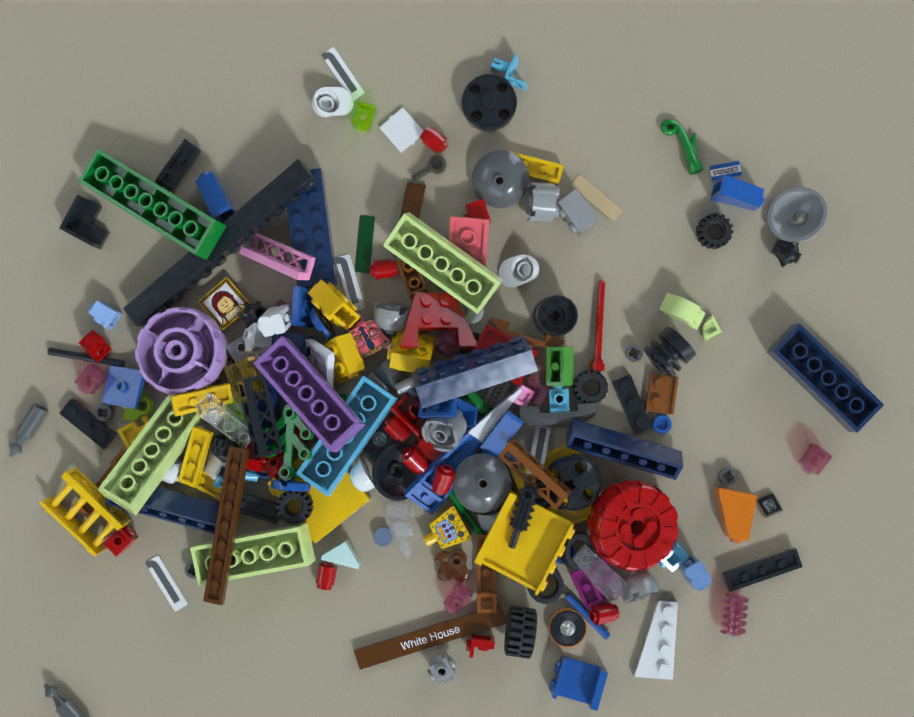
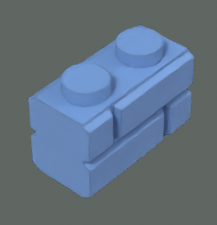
(695, 573)

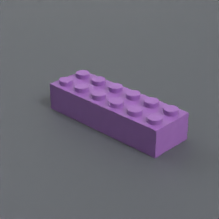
(309, 394)

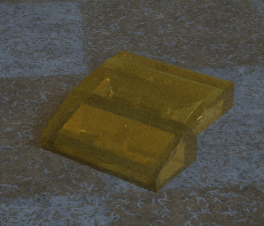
(242, 370)

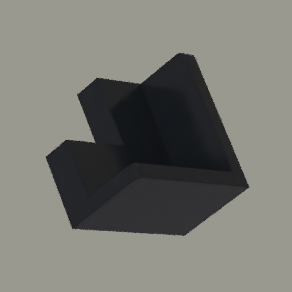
(80, 222)

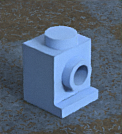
(104, 314)

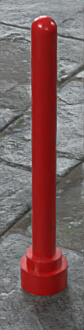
(597, 363)

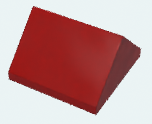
(407, 411)

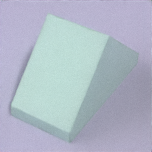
(343, 555)

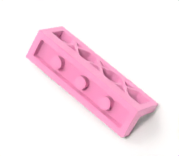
(279, 264)

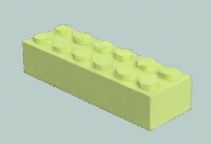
(442, 262)
(149, 457)
(260, 552)

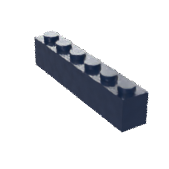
(624, 449)
(179, 509)

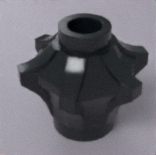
(786, 252)
(252, 313)

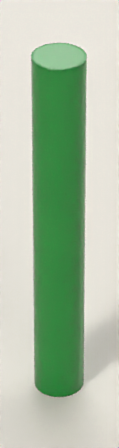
(466, 514)

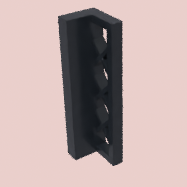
(252, 416)

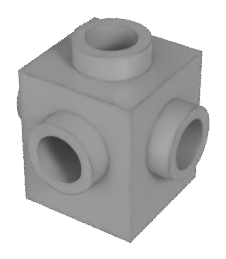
(445, 662)

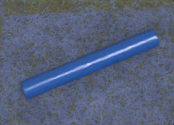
(581, 609)

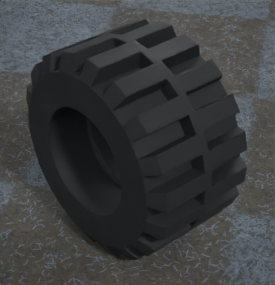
(520, 632)

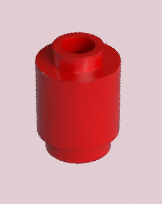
(434, 140)
(383, 268)
(397, 429)
(414, 460)
(443, 479)
(326, 575)
(604, 613)

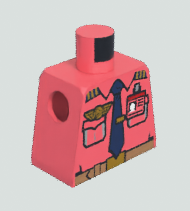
(368, 338)

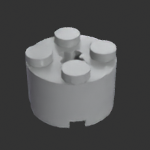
(542, 202)
(444, 432)

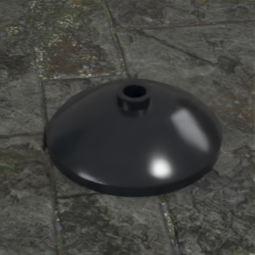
(392, 484)

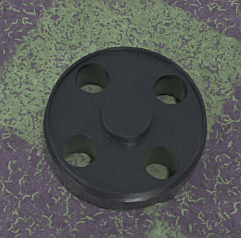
(489, 102)
(577, 481)

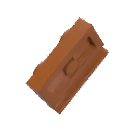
(661, 393)

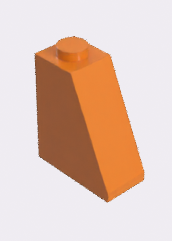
(736, 512)

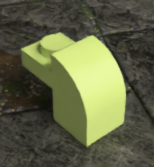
(682, 310)

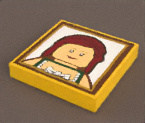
(224, 303)

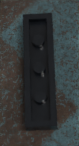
(762, 569)

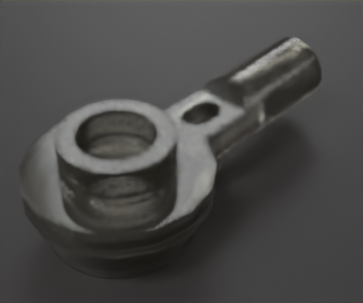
(436, 165)

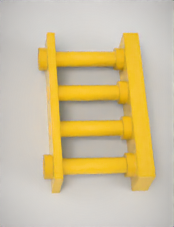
(88, 492)

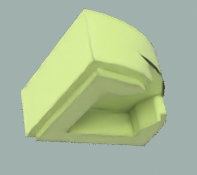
(710, 328)

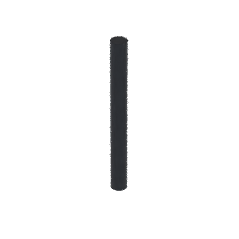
(84, 357)

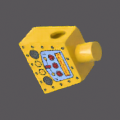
(447, 529)

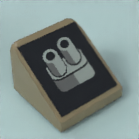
(768, 505)

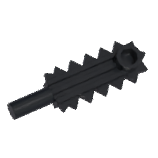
(522, 513)

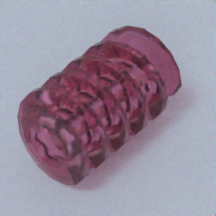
(735, 615)

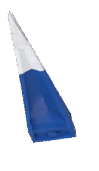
(421, 489)

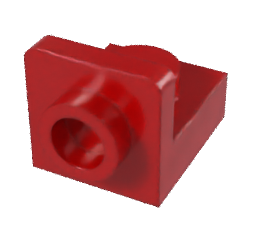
(483, 643)

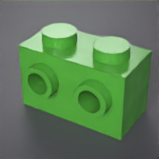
(559, 366)

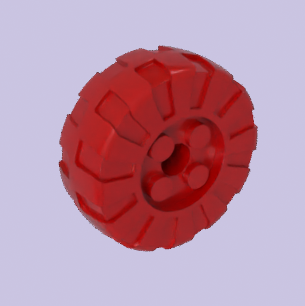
(633, 525)

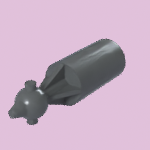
(28, 427)
(64, 706)

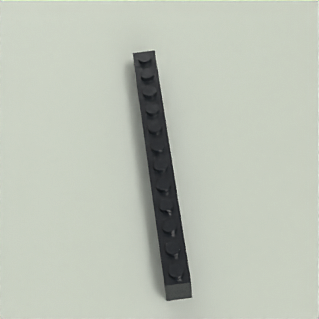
(239, 229)

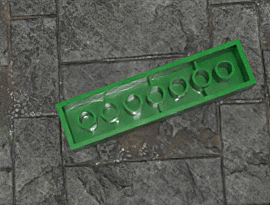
(152, 204)

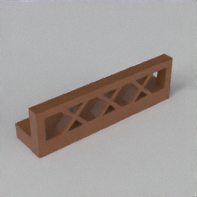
(538, 470)

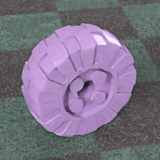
(201, 352)

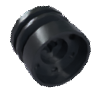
(565, 311)
(666, 355)

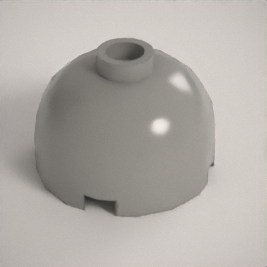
(391, 317)
(639, 586)

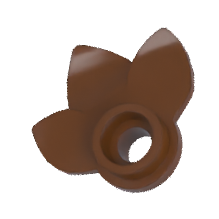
(449, 567)

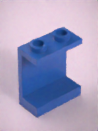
(449, 409)
(578, 681)

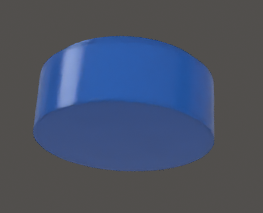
(661, 424)

